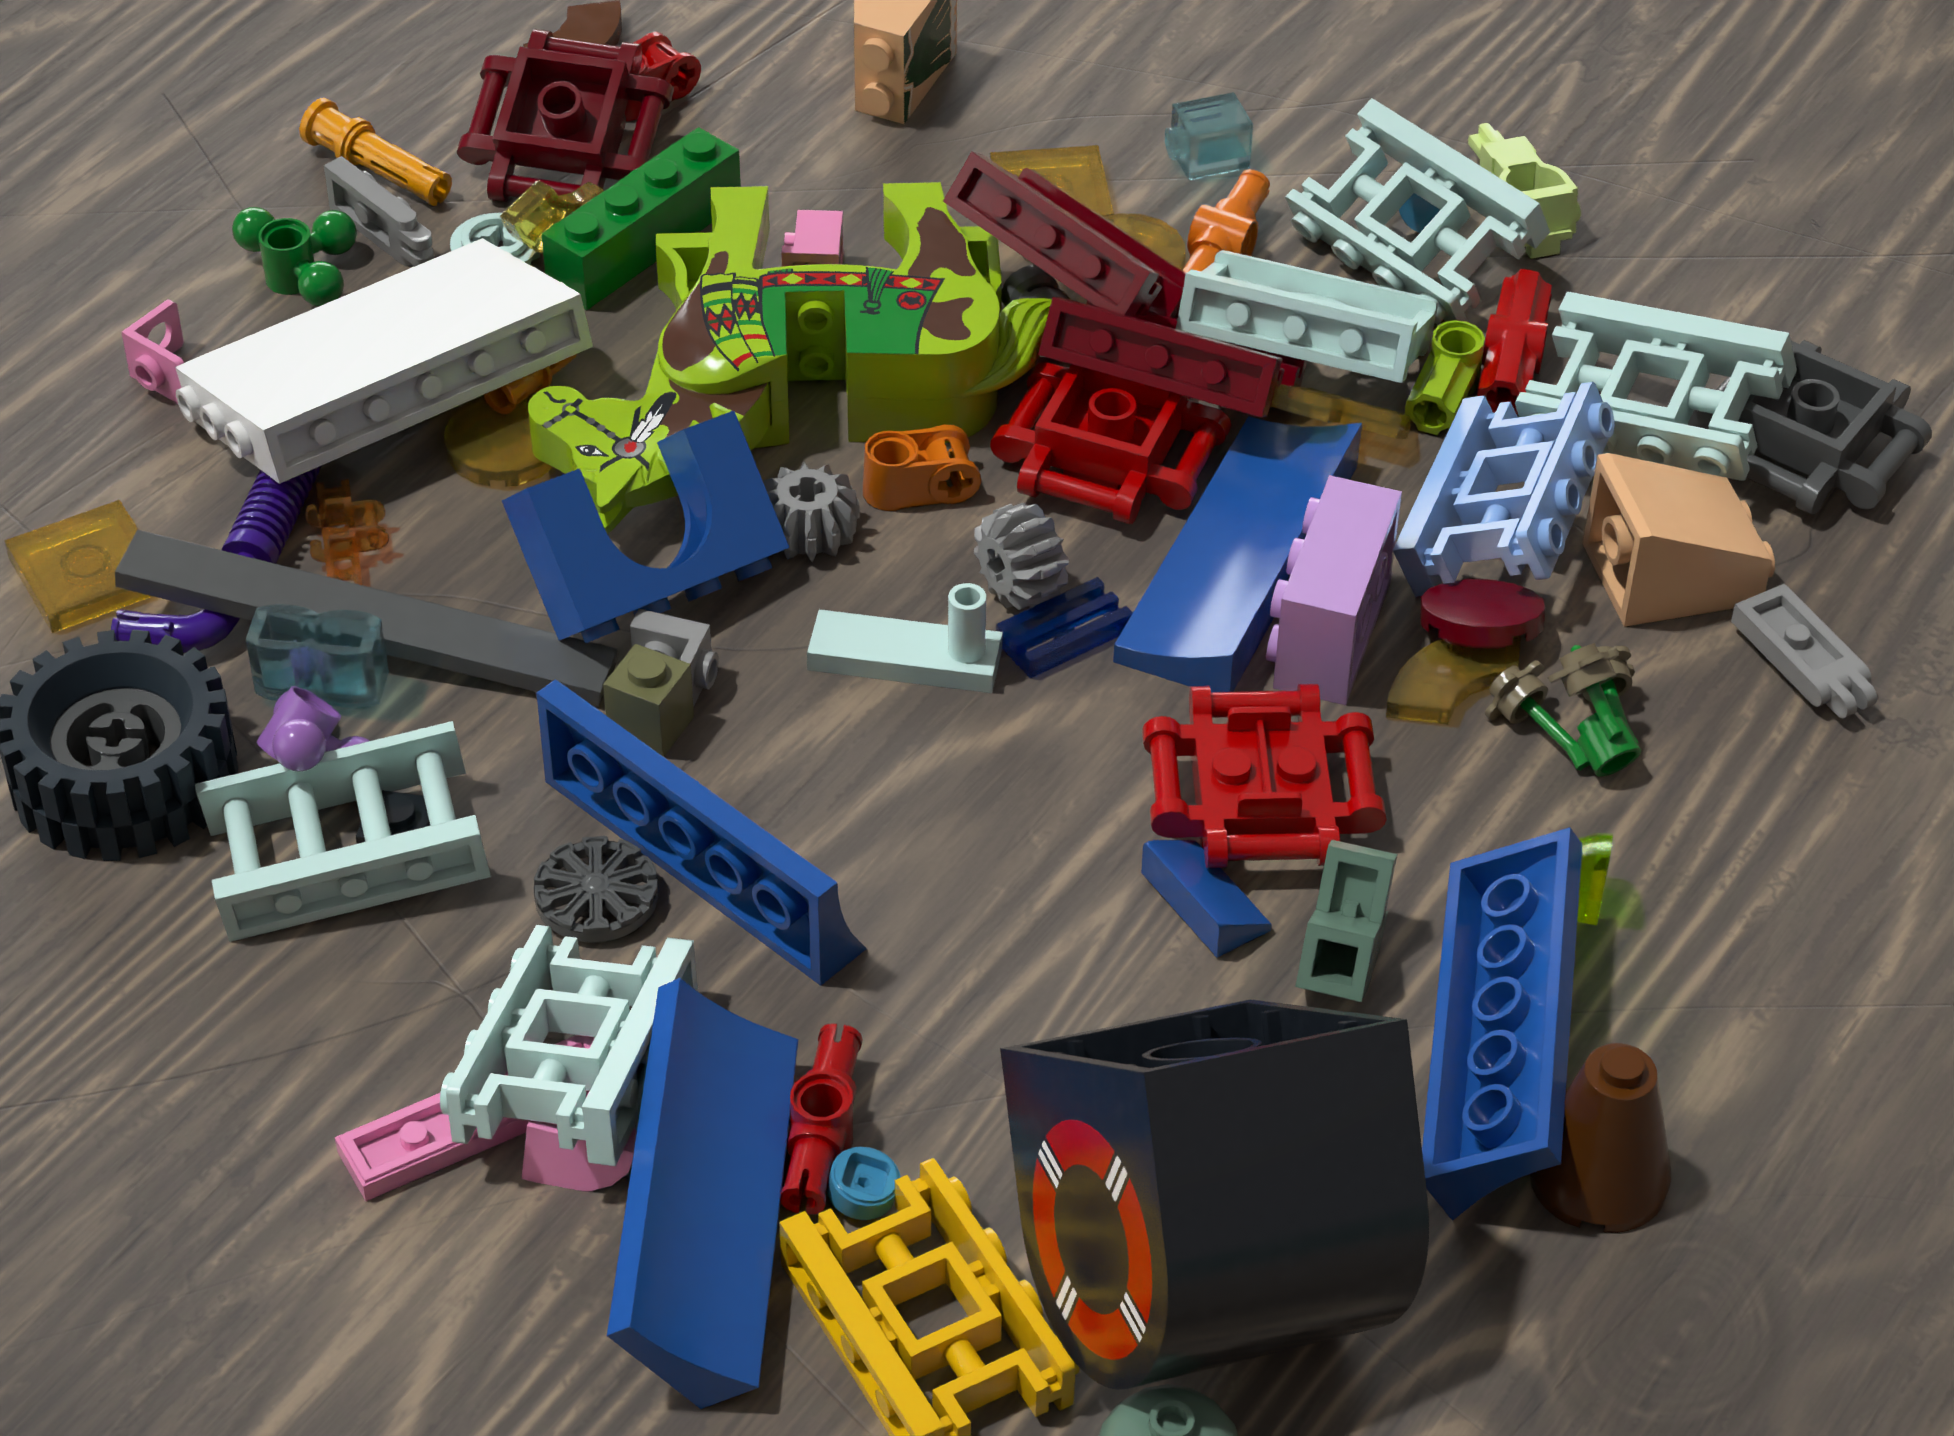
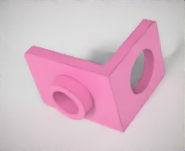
(154, 363)

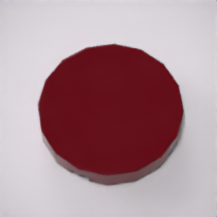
(1482, 612)

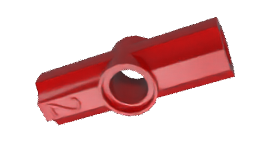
(1515, 338)

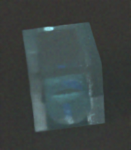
(1210, 136)

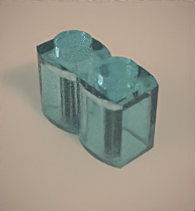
(328, 653)

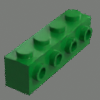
(617, 230)

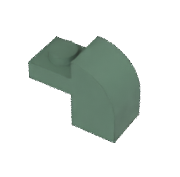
(1347, 922)

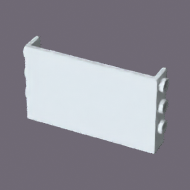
(382, 359)

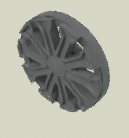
(596, 889)

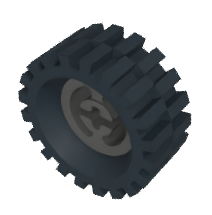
(112, 705)

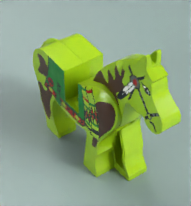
(908, 340)

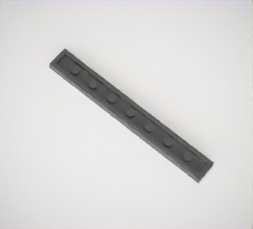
(410, 626)

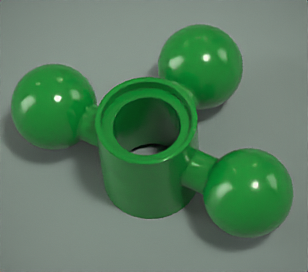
(290, 249)

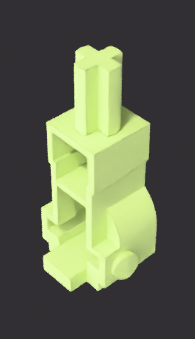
(1520, 166)

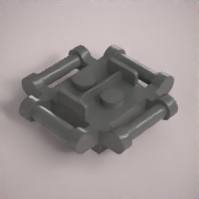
(1821, 429)

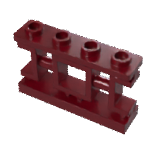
(1066, 239)
(1166, 358)

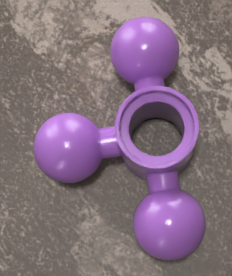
(302, 730)

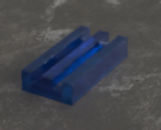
(1058, 620)

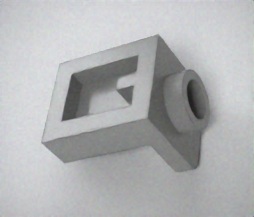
(681, 640)

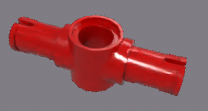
(821, 1118)

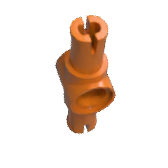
(1229, 224)

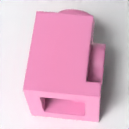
(815, 240)

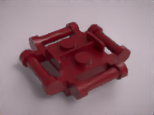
(562, 114)

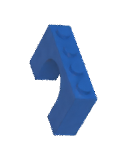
(592, 582)

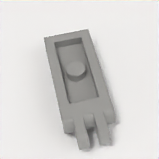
(378, 213)
(1805, 650)

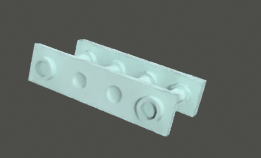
(353, 876)

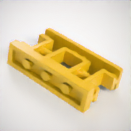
(877, 1340)

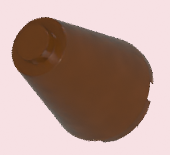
(1612, 1145)

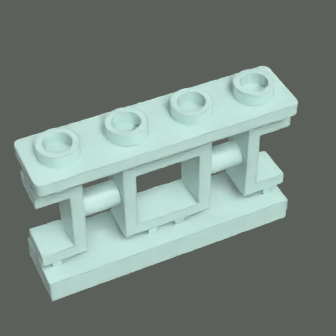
(1438, 177)
(1674, 348)
(552, 1079)

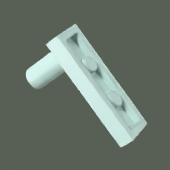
(912, 651)

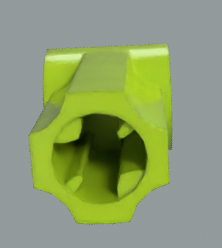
(1447, 376)

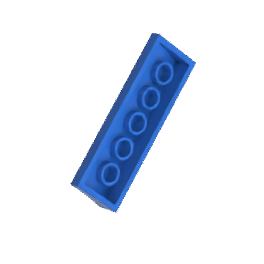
(1220, 575)
(694, 835)
(1502, 1019)
(703, 1197)

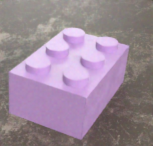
(1334, 587)

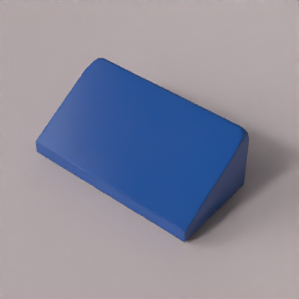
(1202, 895)

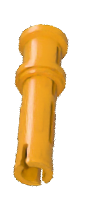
(361, 145)

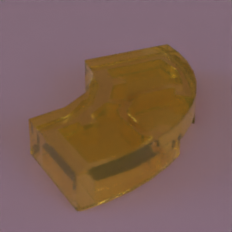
(540, 209)
(1443, 677)

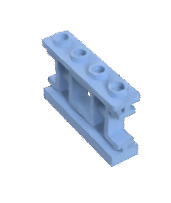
(1467, 521)

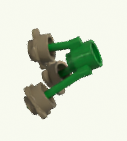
(1588, 670)

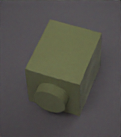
(650, 697)

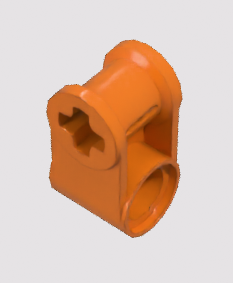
(914, 465)

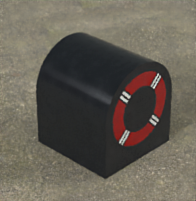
(1218, 1184)

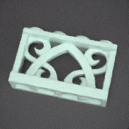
(1307, 315)

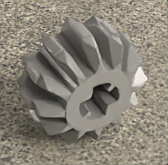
(814, 509)
(1021, 555)

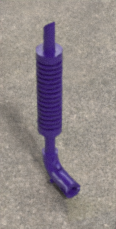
(258, 534)

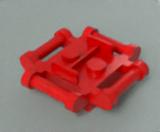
(1106, 437)
(1261, 776)

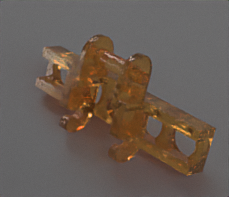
(347, 541)

